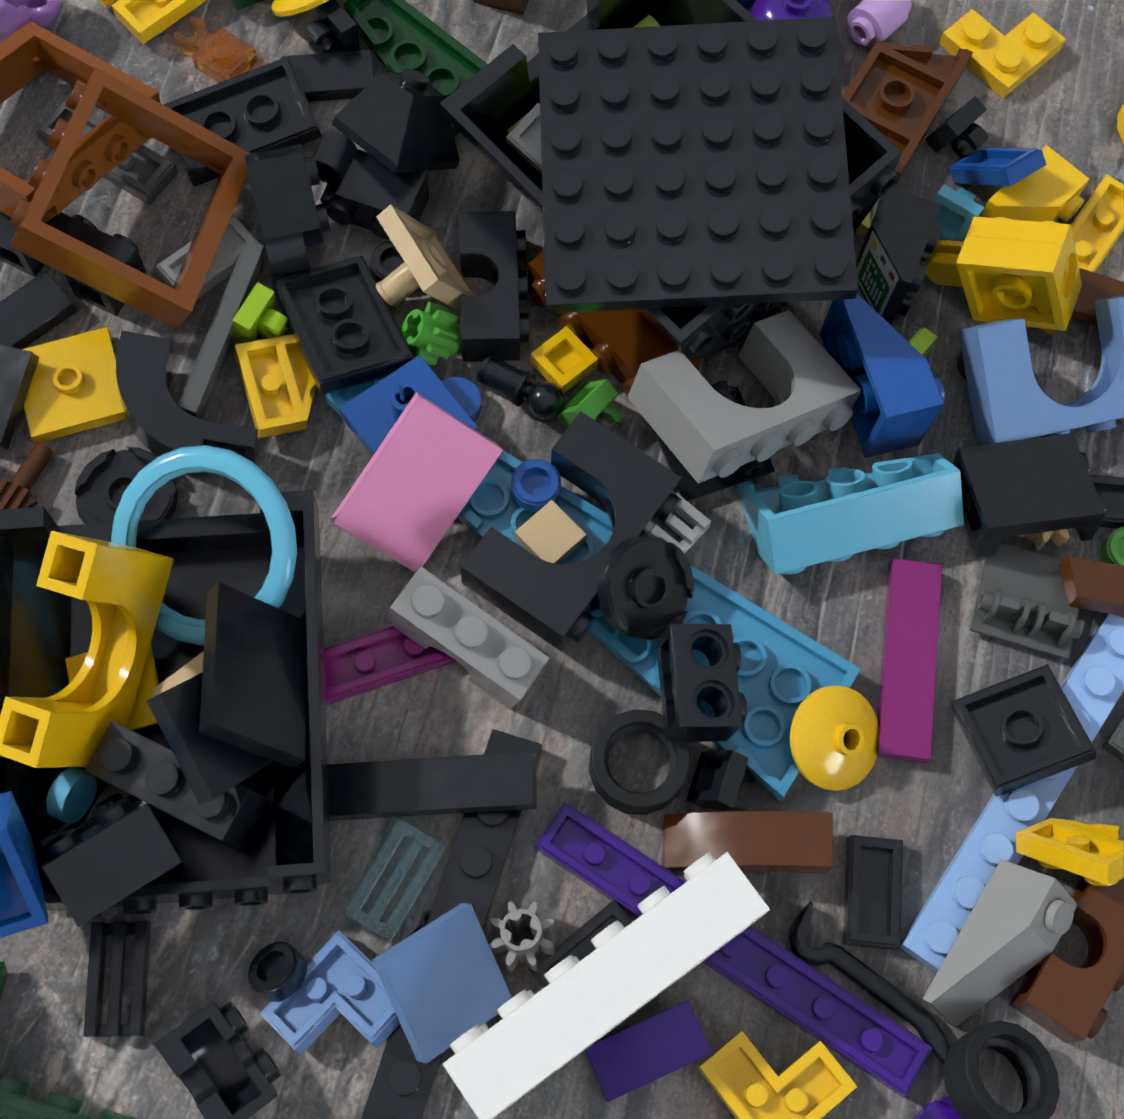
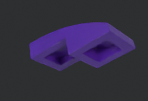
(648, 1051)

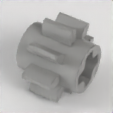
(516, 922)

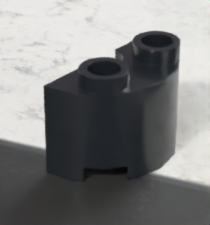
(220, 1064)

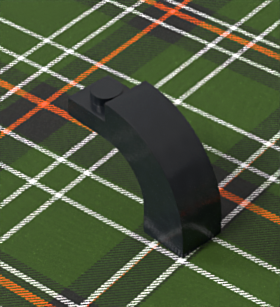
(162, 426)

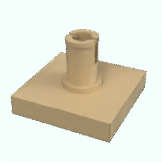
(424, 265)

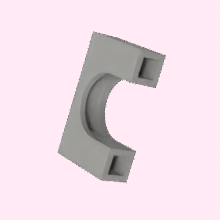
(718, 435)

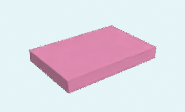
(416, 483)

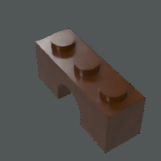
(1072, 998)

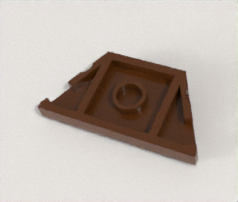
(904, 91)

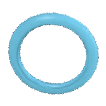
(253, 480)

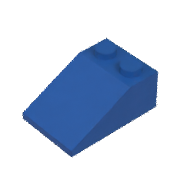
(895, 379)

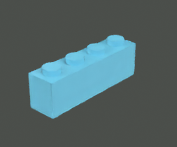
(851, 511)

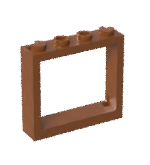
(104, 147)
(97, 268)

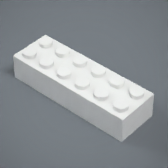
(605, 987)

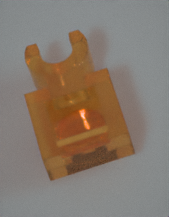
(216, 55)

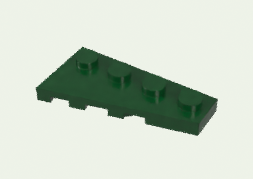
(410, 40)

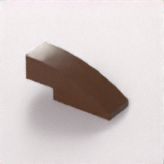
(753, 839)

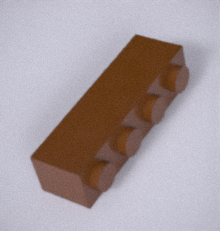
(615, 337)

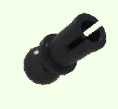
(543, 399)

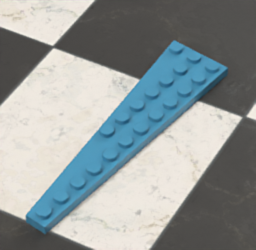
(776, 659)

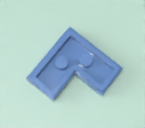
(335, 983)

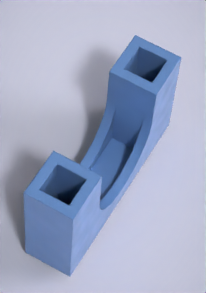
(1007, 396)

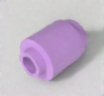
(876, 20)

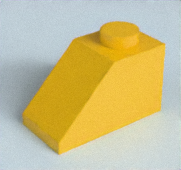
(1043, 195)

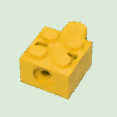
(1012, 271)

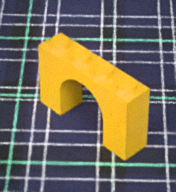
(124, 599)

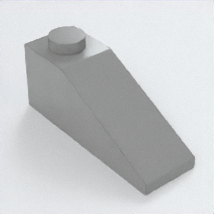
(1001, 940)

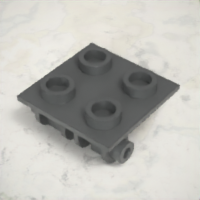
(1025, 602)

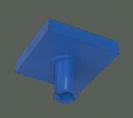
(380, 406)

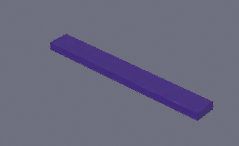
(748, 960)

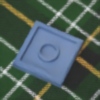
(442, 981)

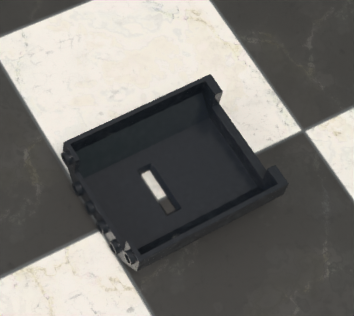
(46, 627)

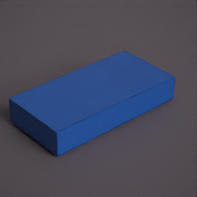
(997, 166)

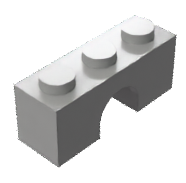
(487, 649)

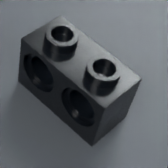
(686, 681)

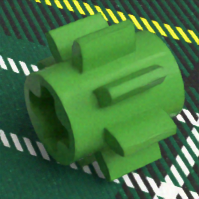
(432, 333)

